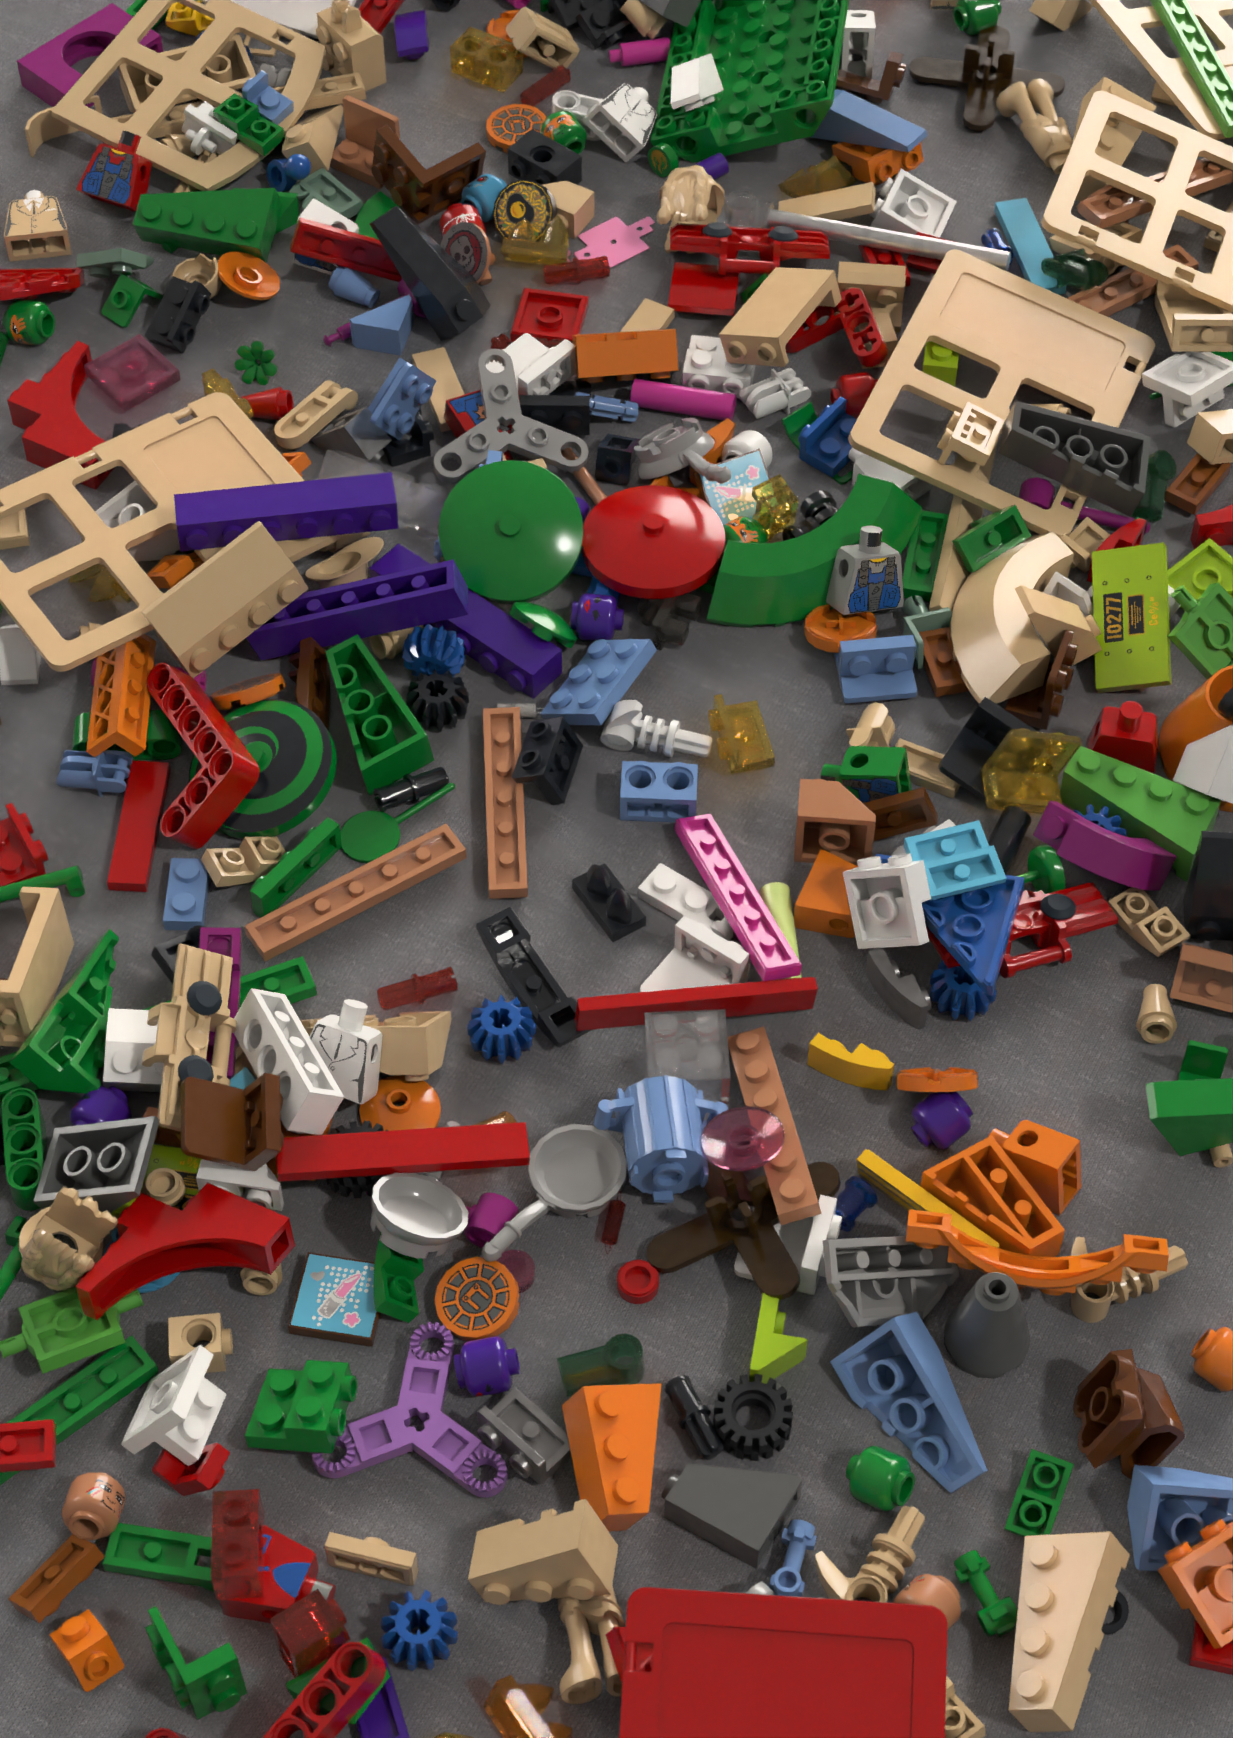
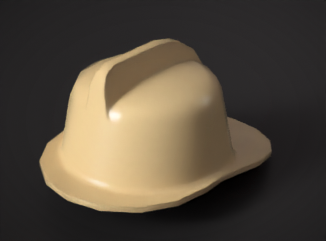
(347, 564)

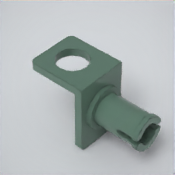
(920, 620)

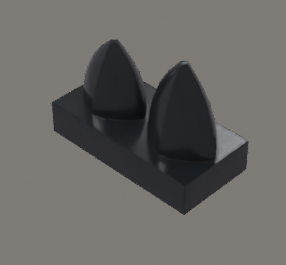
(608, 902)

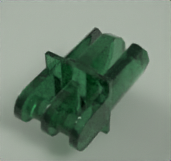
(1075, 270)

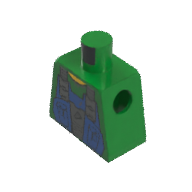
(871, 772)

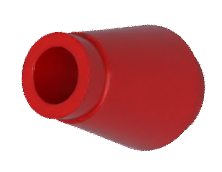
(271, 404)

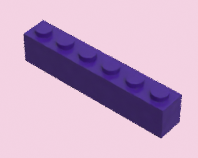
(287, 510)
(365, 609)
(490, 634)

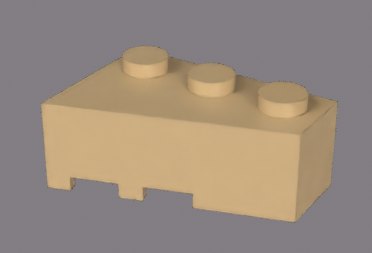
(545, 1558)

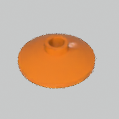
(248, 275)
(419, 1111)

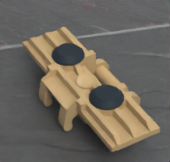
(184, 1025)

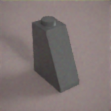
(732, 1507)

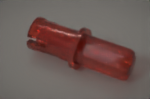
(576, 270)
(417, 989)

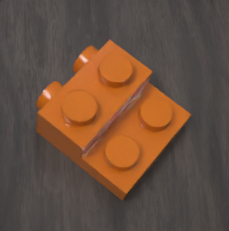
(875, 163)
(1204, 1580)

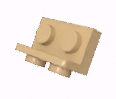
(970, 435)

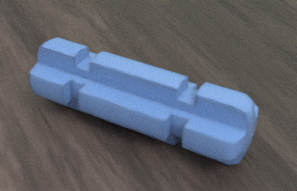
(612, 408)

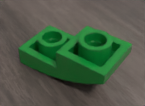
(245, 120)
(395, 1283)
(1038, 1495)

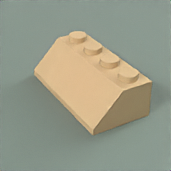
(229, 68)
(225, 599)

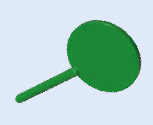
(377, 833)

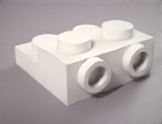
(911, 206)
(709, 370)
(888, 901)

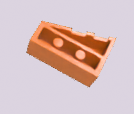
(625, 354)
(995, 1198)
(614, 1449)

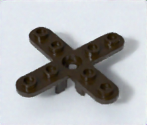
(983, 90)
(753, 1237)

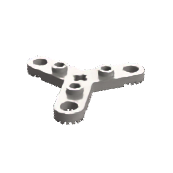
(527, 435)

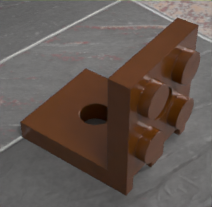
(418, 189)

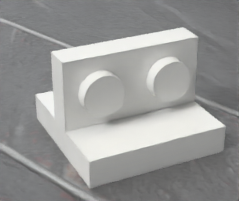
(1189, 383)
(177, 1409)

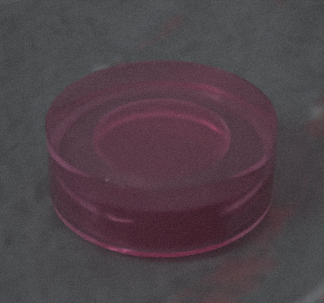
(520, 1266)

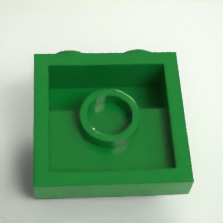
(302, 1408)

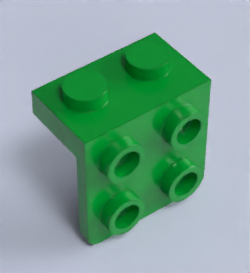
(206, 1683)

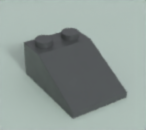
(98, 1161)

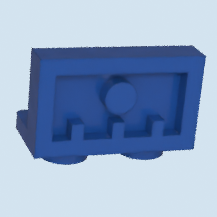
(826, 440)

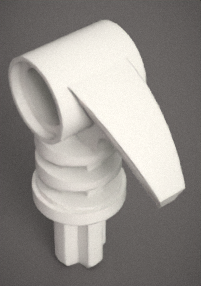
(625, 726)

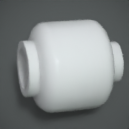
(747, 442)

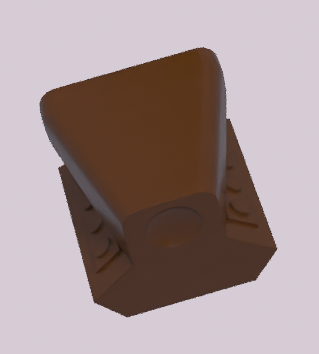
(1126, 1415)

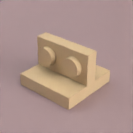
(881, 285)

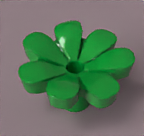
(256, 363)

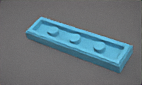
(1026, 241)

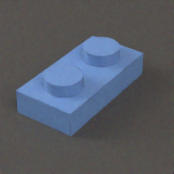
(186, 894)

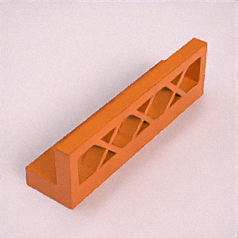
(122, 697)

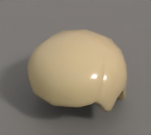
(201, 270)

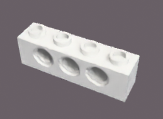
(281, 1046)

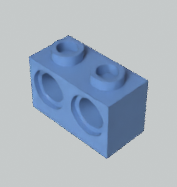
(658, 791)

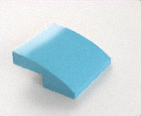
(956, 859)

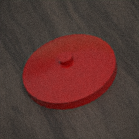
(653, 542)

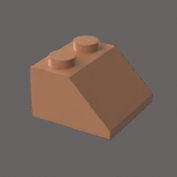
(832, 821)

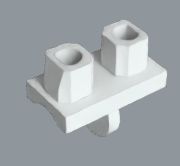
(205, 131)

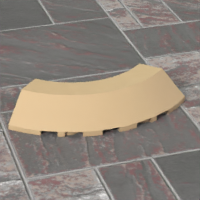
(990, 626)

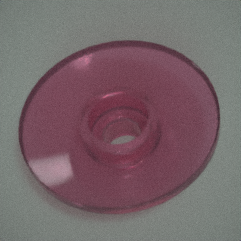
(742, 1138)

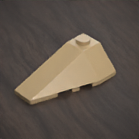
(410, 1043)

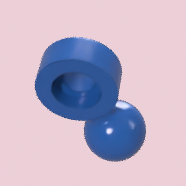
(285, 172)

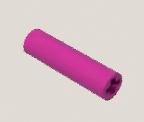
(683, 399)

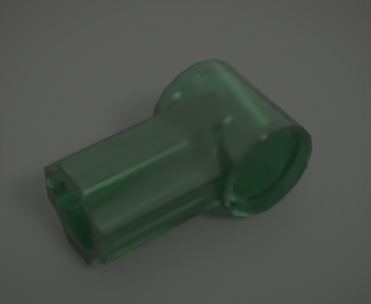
(1160, 470)
(599, 1367)

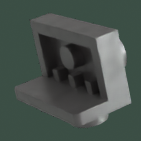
(525, 1435)

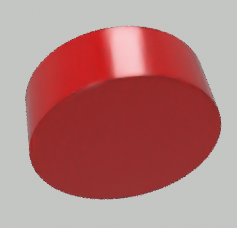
(637, 1282)

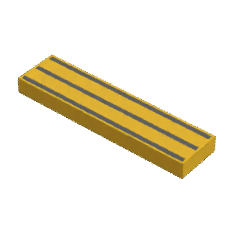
(910, 1194)

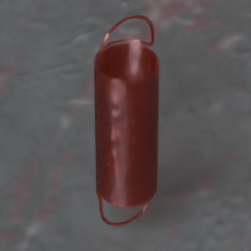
(613, 1222)

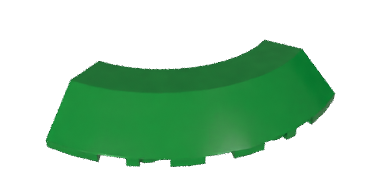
(793, 576)

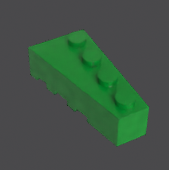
(211, 220)
(379, 721)

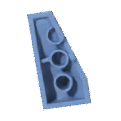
(866, 124)
(909, 1390)
(1171, 1508)

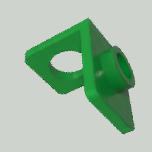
(126, 299)
(1202, 1061)

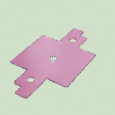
(627, 240)

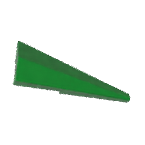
(67, 1041)

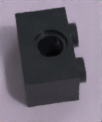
(543, 160)

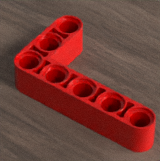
(227, 765)
(333, 1677)

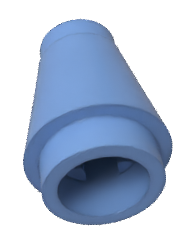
(353, 287)

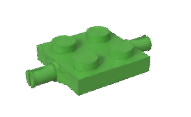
(1205, 628)
(61, 1333)

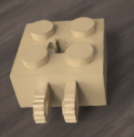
(351, 44)

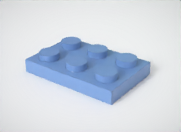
(599, 681)

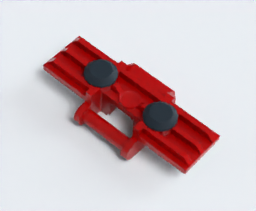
(725, 242)
(1048, 922)

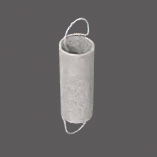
(526, 710)

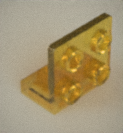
(1027, 769)

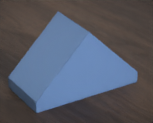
(384, 327)

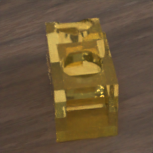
(775, 505)

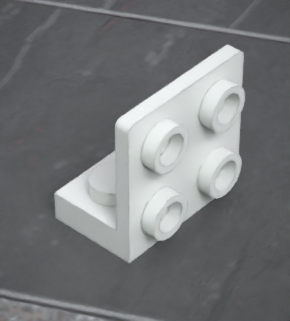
(537, 367)

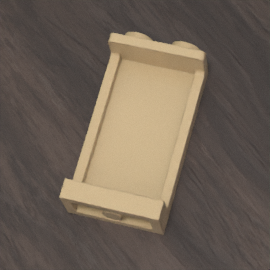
(775, 314)
(1191, 321)
(37, 965)

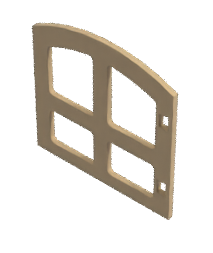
(184, 78)

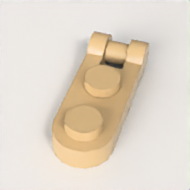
(313, 414)

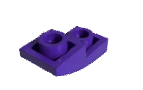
(411, 34)

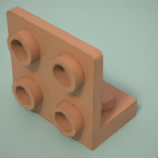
(356, 152)

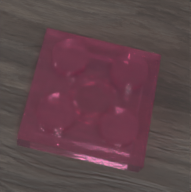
(132, 372)

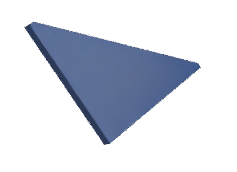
(976, 926)

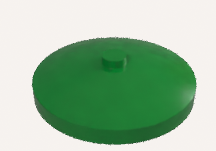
(511, 531)

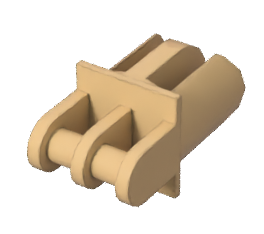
(873, 728)

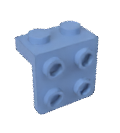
(401, 398)

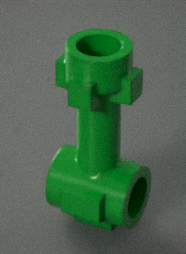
(997, 1615)

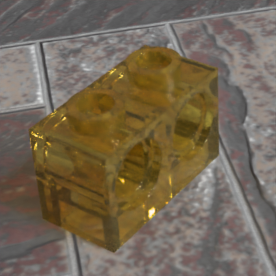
(486, 59)

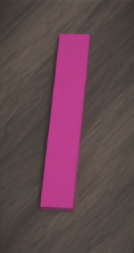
(737, 898)

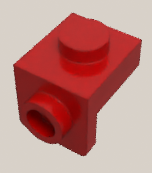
(195, 1478)

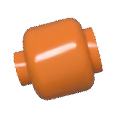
(1215, 1358)

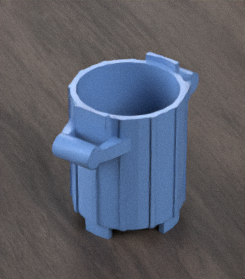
(661, 1133)

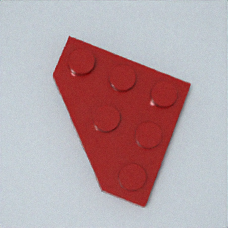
(28, 283)

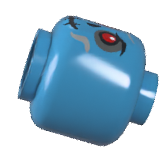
(483, 194)

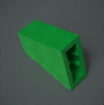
(1192, 1113)

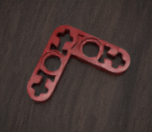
(847, 319)

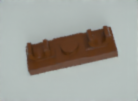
(312, 678)

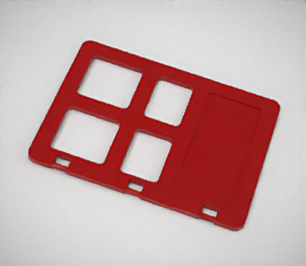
(782, 1667)

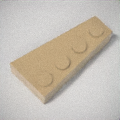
(1116, 136)
(1059, 1624)

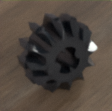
(438, 699)

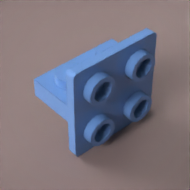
(876, 669)

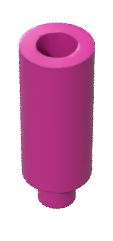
(641, 52)

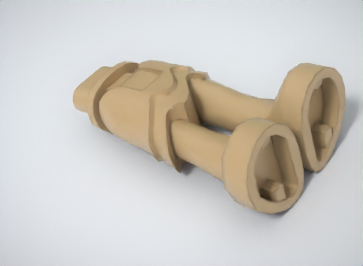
(1043, 131)
(583, 1678)

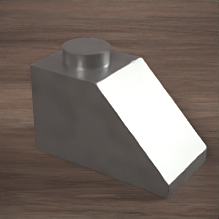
(353, 435)

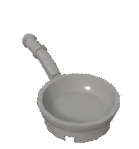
(675, 448)
(573, 1174)
(417, 1212)

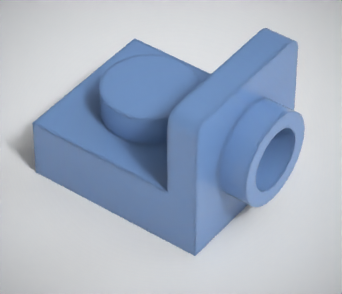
(271, 103)

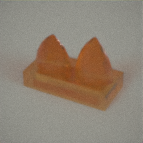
(517, 1710)

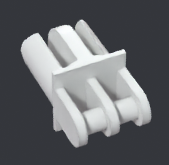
(775, 393)

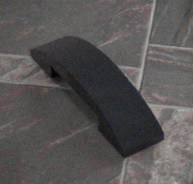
(529, 977)

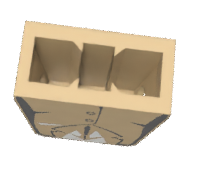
(36, 228)

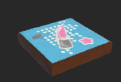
(734, 496)
(336, 1300)

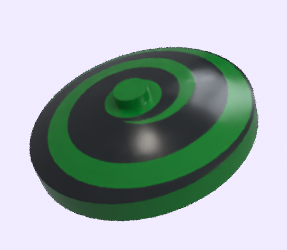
(294, 767)

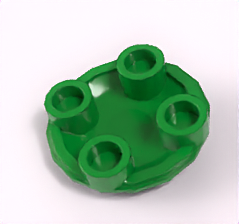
(545, 622)

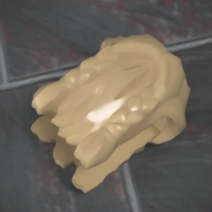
(689, 198)
(51, 1259)

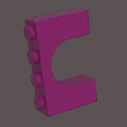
(49, 69)

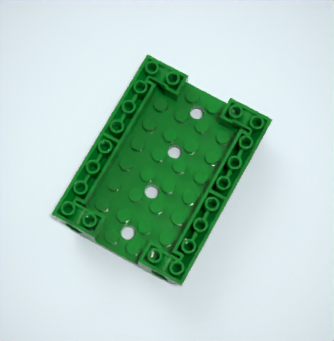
(774, 69)

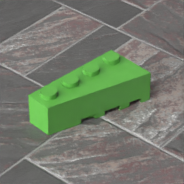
(1145, 802)

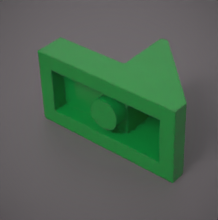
(991, 537)

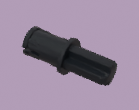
(410, 788)
(694, 1417)

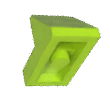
(772, 1350)

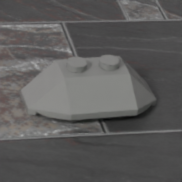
(885, 1277)

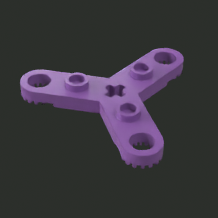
(442, 1440)

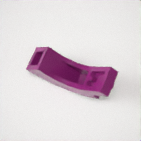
(1103, 852)

